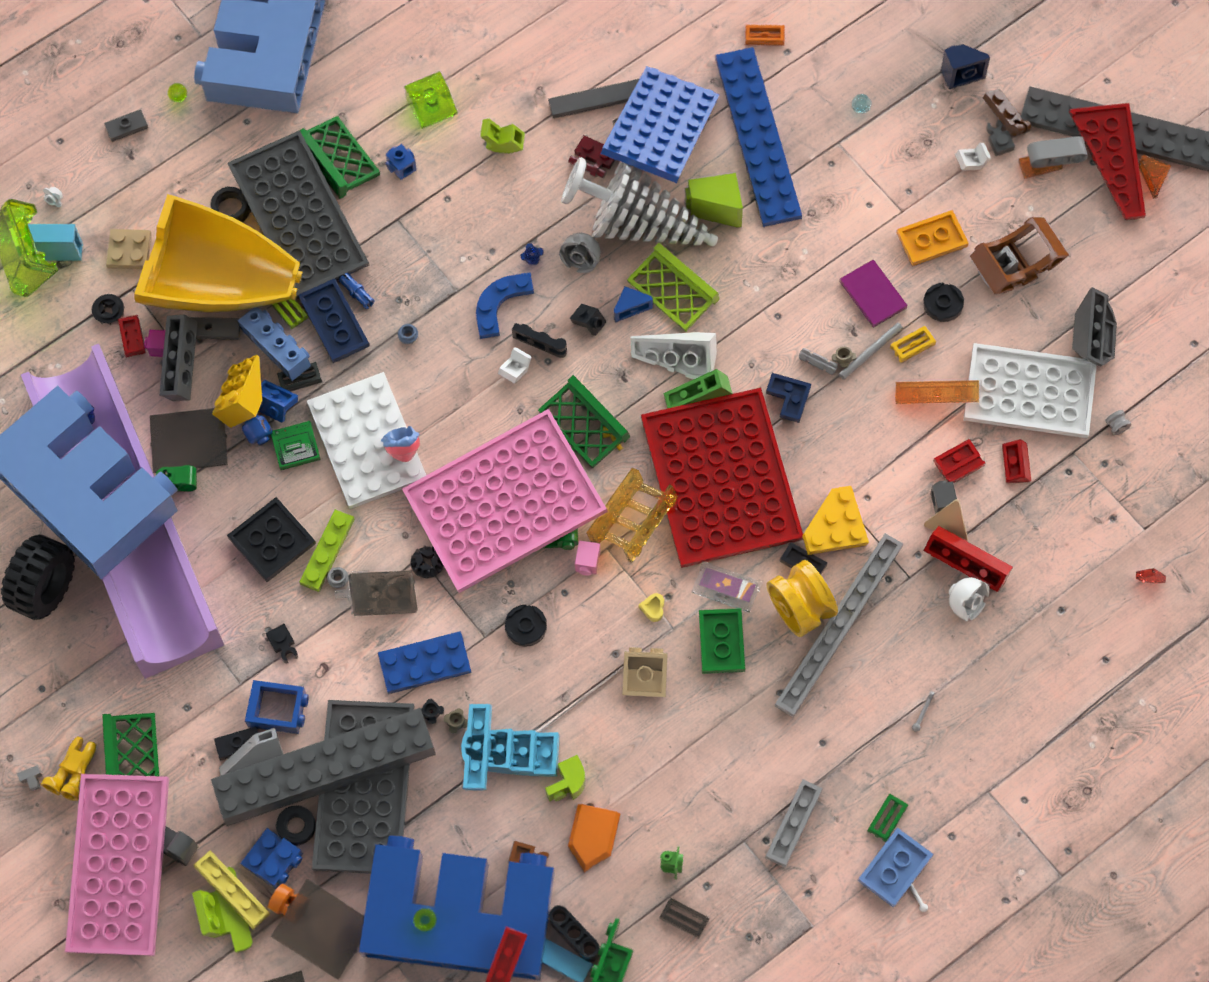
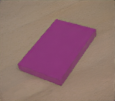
(873, 293)

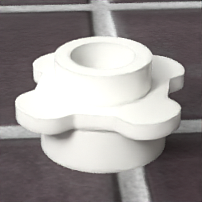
(53, 196)

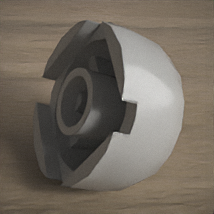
(580, 252)

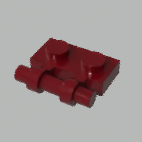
(591, 150)

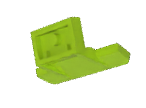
(219, 918)

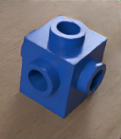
(401, 161)

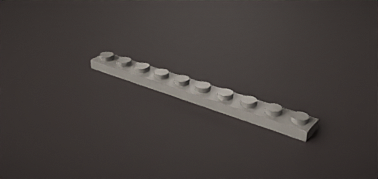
(838, 626)

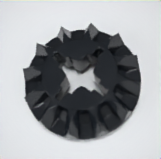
(110, 301)
(426, 570)

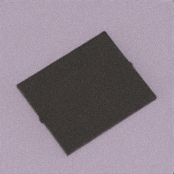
(188, 439)
(321, 929)

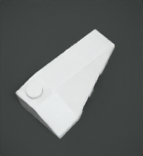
(680, 352)

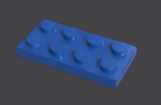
(424, 662)

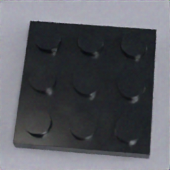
(271, 539)

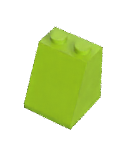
(715, 199)

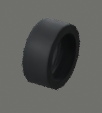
(227, 193)

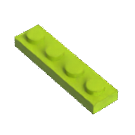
(327, 550)

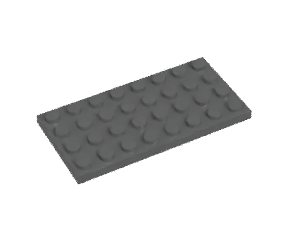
(298, 210)
(366, 811)

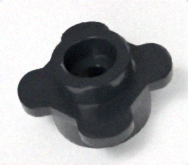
(437, 710)

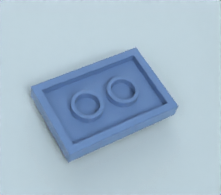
(895, 867)

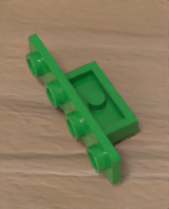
(613, 959)

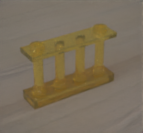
(619, 501)

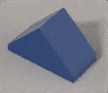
(631, 303)

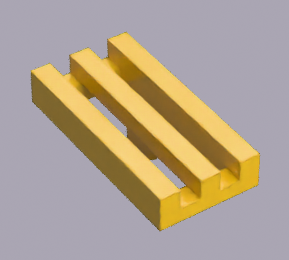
(899, 352)

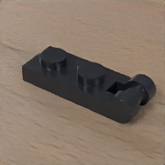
(540, 340)

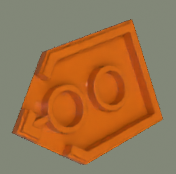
(593, 835)

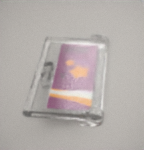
(718, 580)

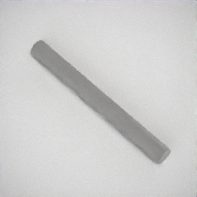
(871, 350)

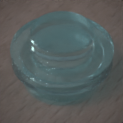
(861, 103)

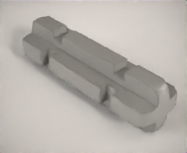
(818, 361)

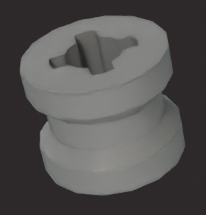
(1118, 422)

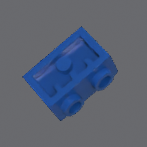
(276, 401)

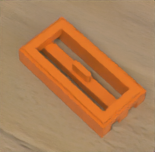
(765, 37)

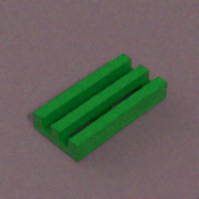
(878, 833)

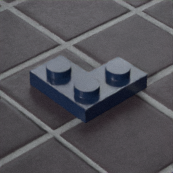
(793, 391)

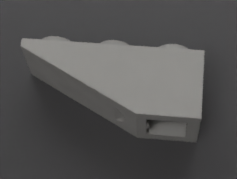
(256, 750)

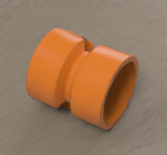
(281, 899)

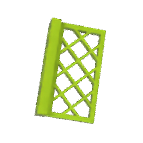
(688, 278)

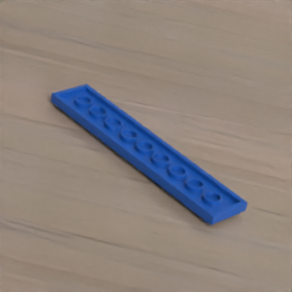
(758, 137)

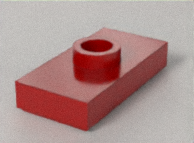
(131, 336)

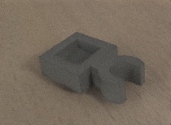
(1000, 141)

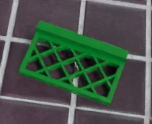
(329, 171)
(600, 413)
(111, 743)

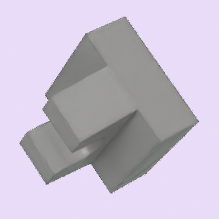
(31, 776)

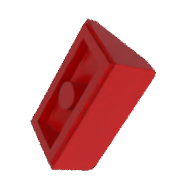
(1016, 461)

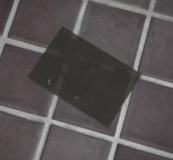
(382, 593)

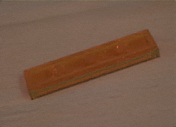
(937, 392)

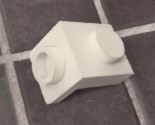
(973, 158)
(515, 366)

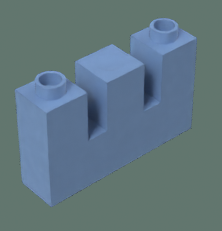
(261, 53)
(71, 489)

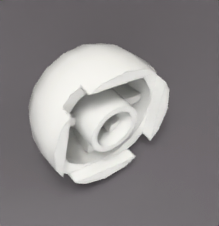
(967, 597)

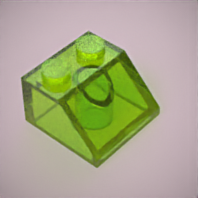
(430, 99)

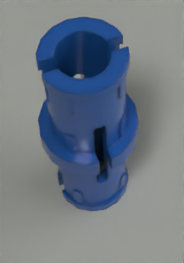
(356, 290)

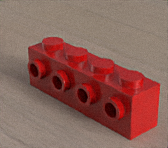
(967, 558)

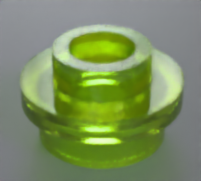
(175, 88)
(425, 912)

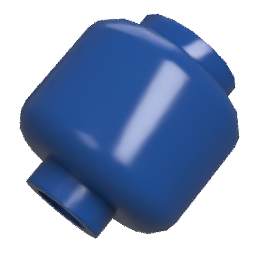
(257, 430)

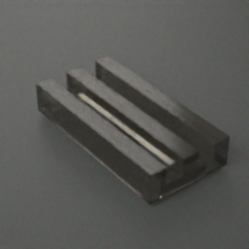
(667, 909)

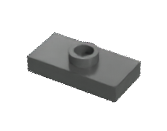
(126, 125)

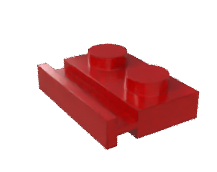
(959, 461)

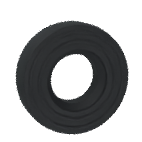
(293, 812)

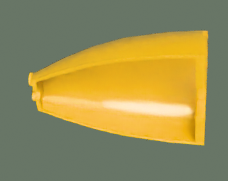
(213, 263)

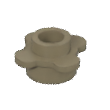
(844, 352)
(457, 714)

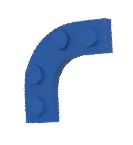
(494, 296)

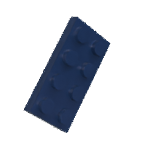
(333, 320)

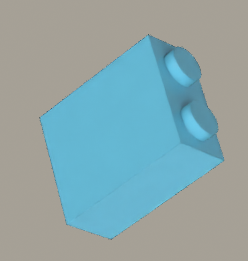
(58, 241)

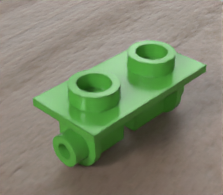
(671, 862)

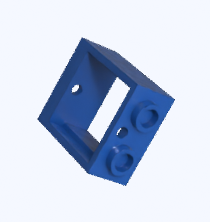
(252, 715)

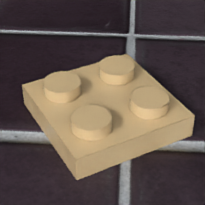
(128, 248)

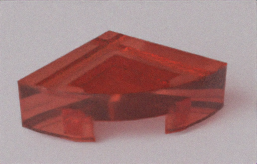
(1150, 576)

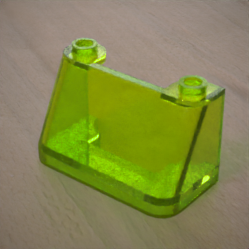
(18, 254)

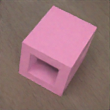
(587, 558)

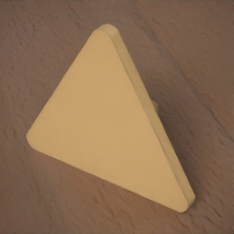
(949, 519)

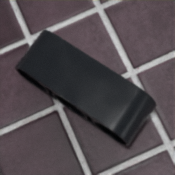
(568, 924)

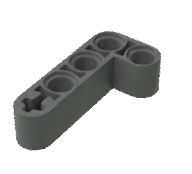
(179, 846)

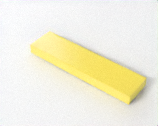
(231, 890)

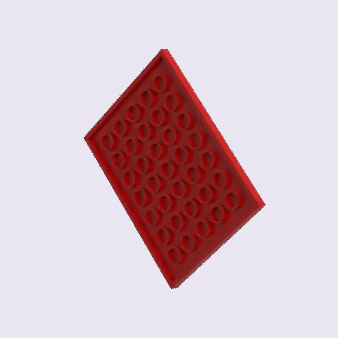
(725, 477)

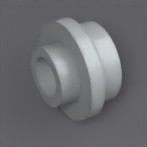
(337, 572)

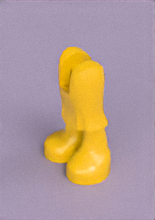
(74, 764)

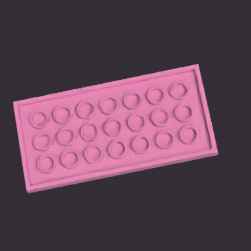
(117, 865)

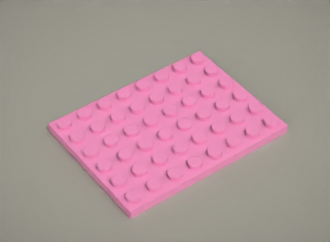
(504, 500)

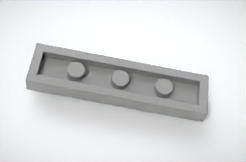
(793, 823)

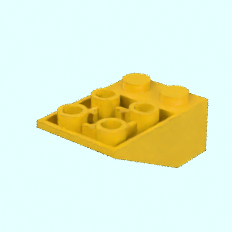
(240, 393)

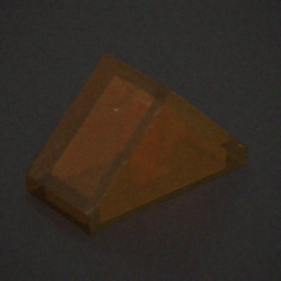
(1154, 173)

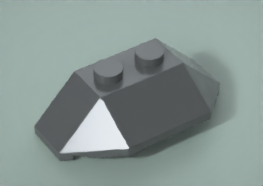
(1095, 328)

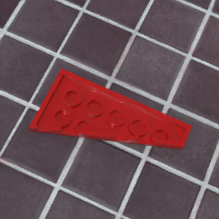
(1112, 145)

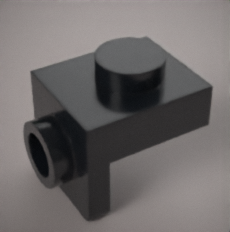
(589, 318)

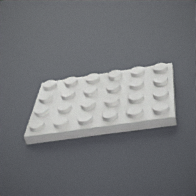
(1031, 390)
(352, 429)

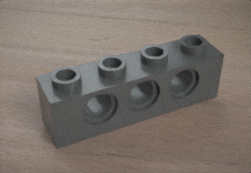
(178, 358)

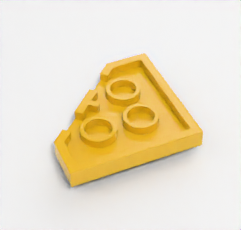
(836, 524)

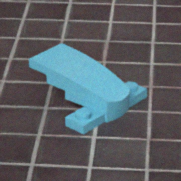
(504, 750)

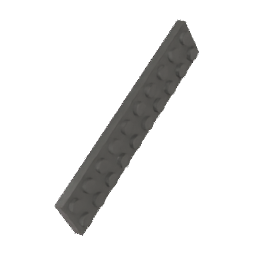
(1152, 135)

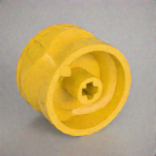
(802, 598)

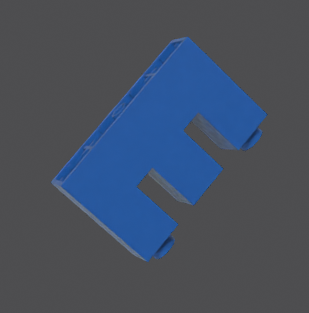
(462, 933)

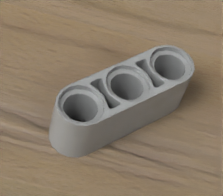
(1057, 152)

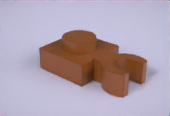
(519, 847)

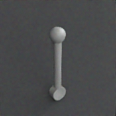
(916, 727)

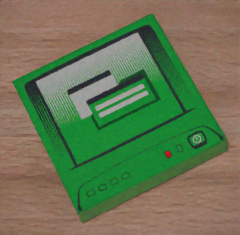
(295, 445)

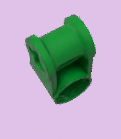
(182, 477)

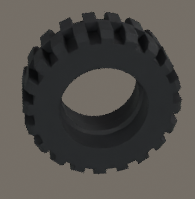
(37, 577)

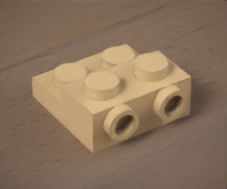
(645, 672)

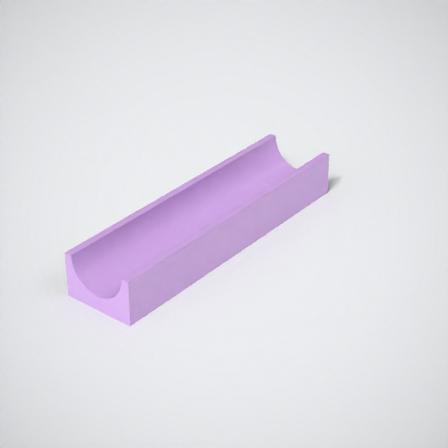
(155, 584)

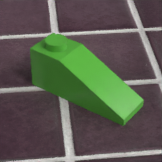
(702, 388)

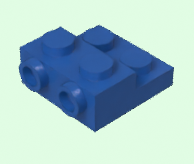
(272, 858)

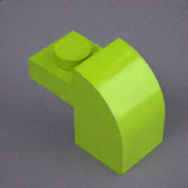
(502, 139)
(573, 780)

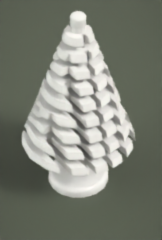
(633, 204)

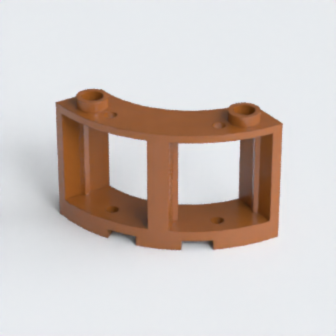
(994, 274)

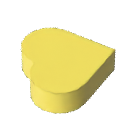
(653, 607)

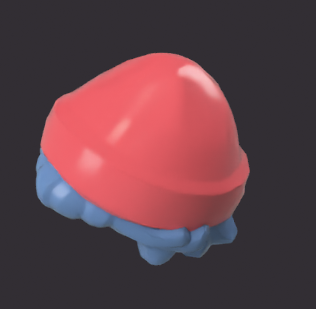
(401, 443)

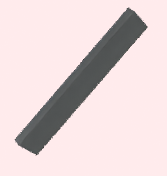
(591, 99)

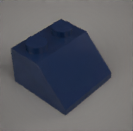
(963, 65)

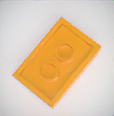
(932, 238)

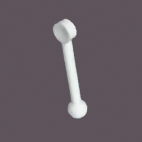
(923, 907)

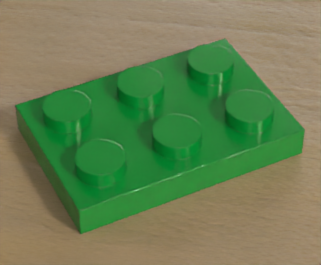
(721, 641)

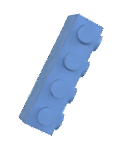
(275, 343)

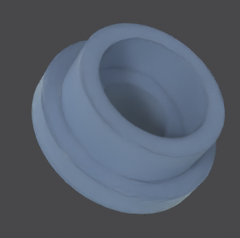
(407, 328)

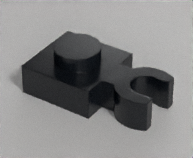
(281, 641)

